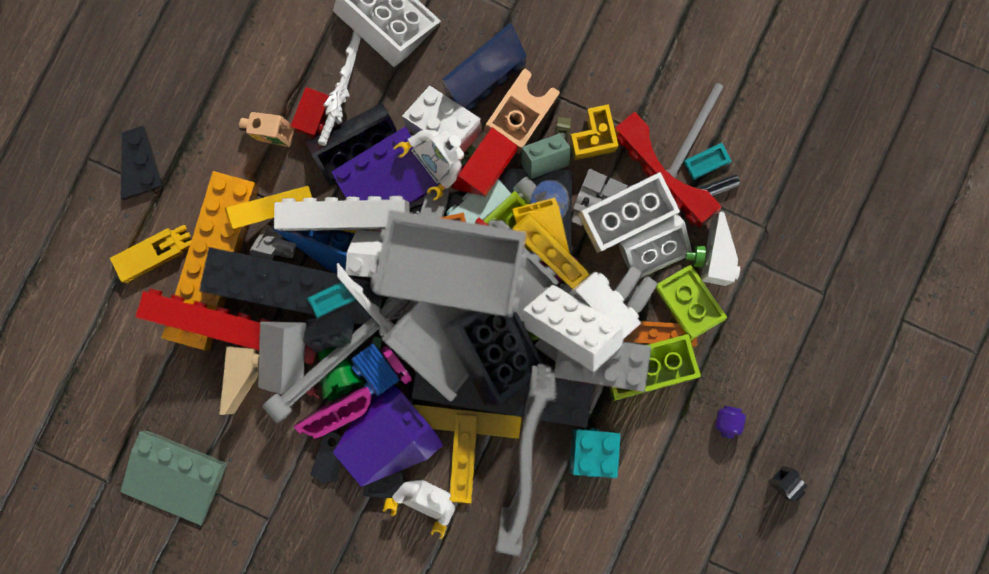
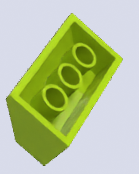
(669, 364)

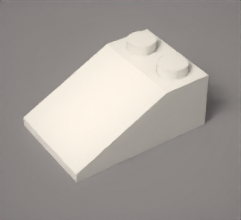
(721, 257)

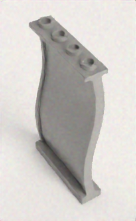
(424, 343)
(514, 517)

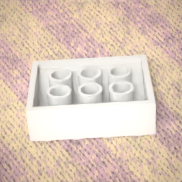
(388, 25)

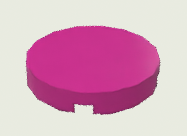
(396, 365)

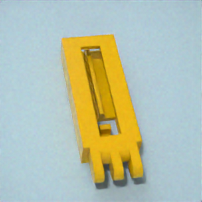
(143, 256)

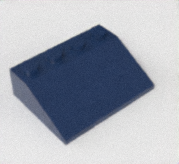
(485, 69)

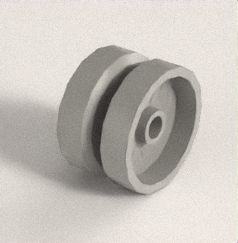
(634, 295)

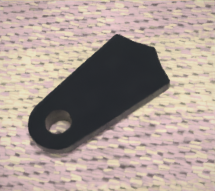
(326, 463)

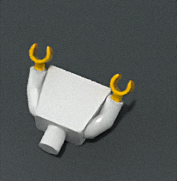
(425, 499)

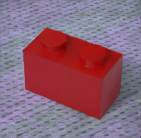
(310, 113)

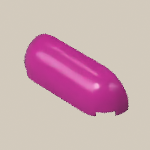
(335, 413)

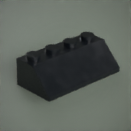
(351, 139)

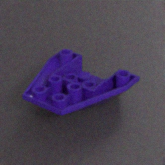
(386, 439)

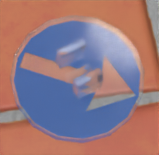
(552, 189)

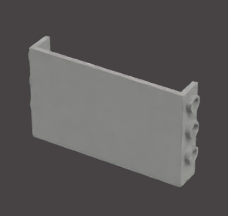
(450, 263)

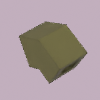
(563, 127)

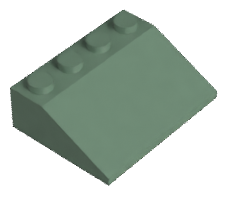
(172, 476)

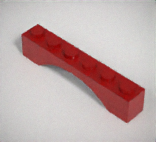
(695, 202)

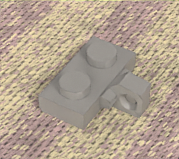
(270, 244)

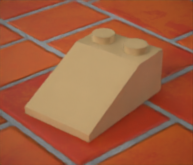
(239, 375)

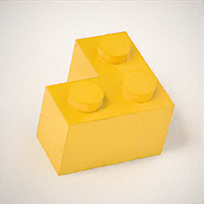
(599, 138)

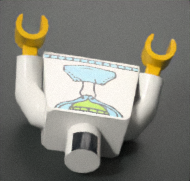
(438, 155)

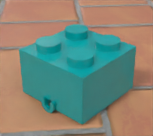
(594, 453)

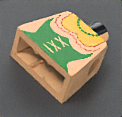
(268, 128)

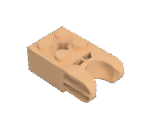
(523, 108)

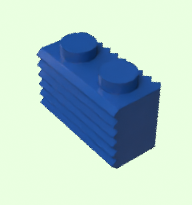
(375, 370)

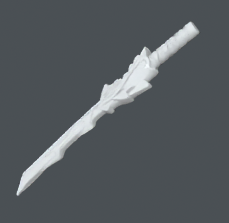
(340, 93)
(372, 309)

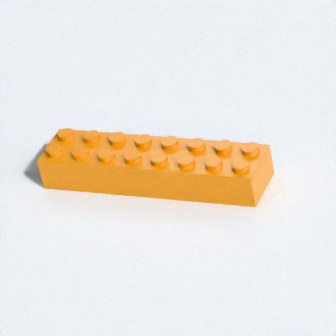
(214, 232)

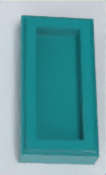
(707, 161)
(330, 299)

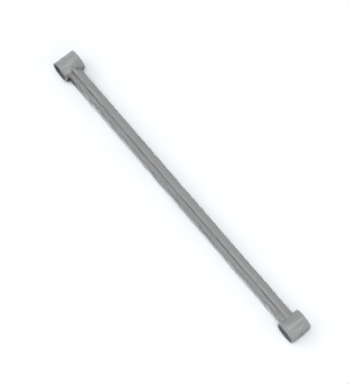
(279, 406)

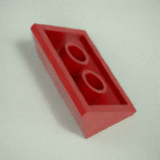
(485, 164)

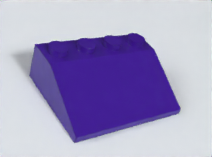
(385, 174)

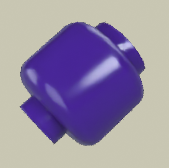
(730, 421)

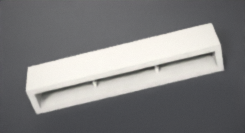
(336, 214)

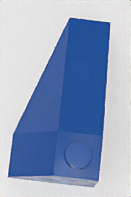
(324, 246)

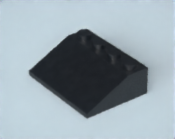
(494, 353)

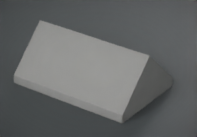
(281, 355)

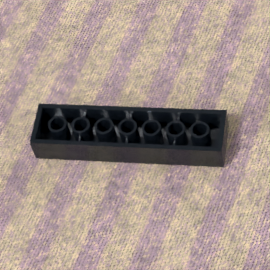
(275, 283)
(569, 406)

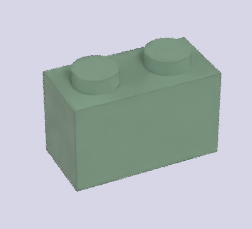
(545, 156)

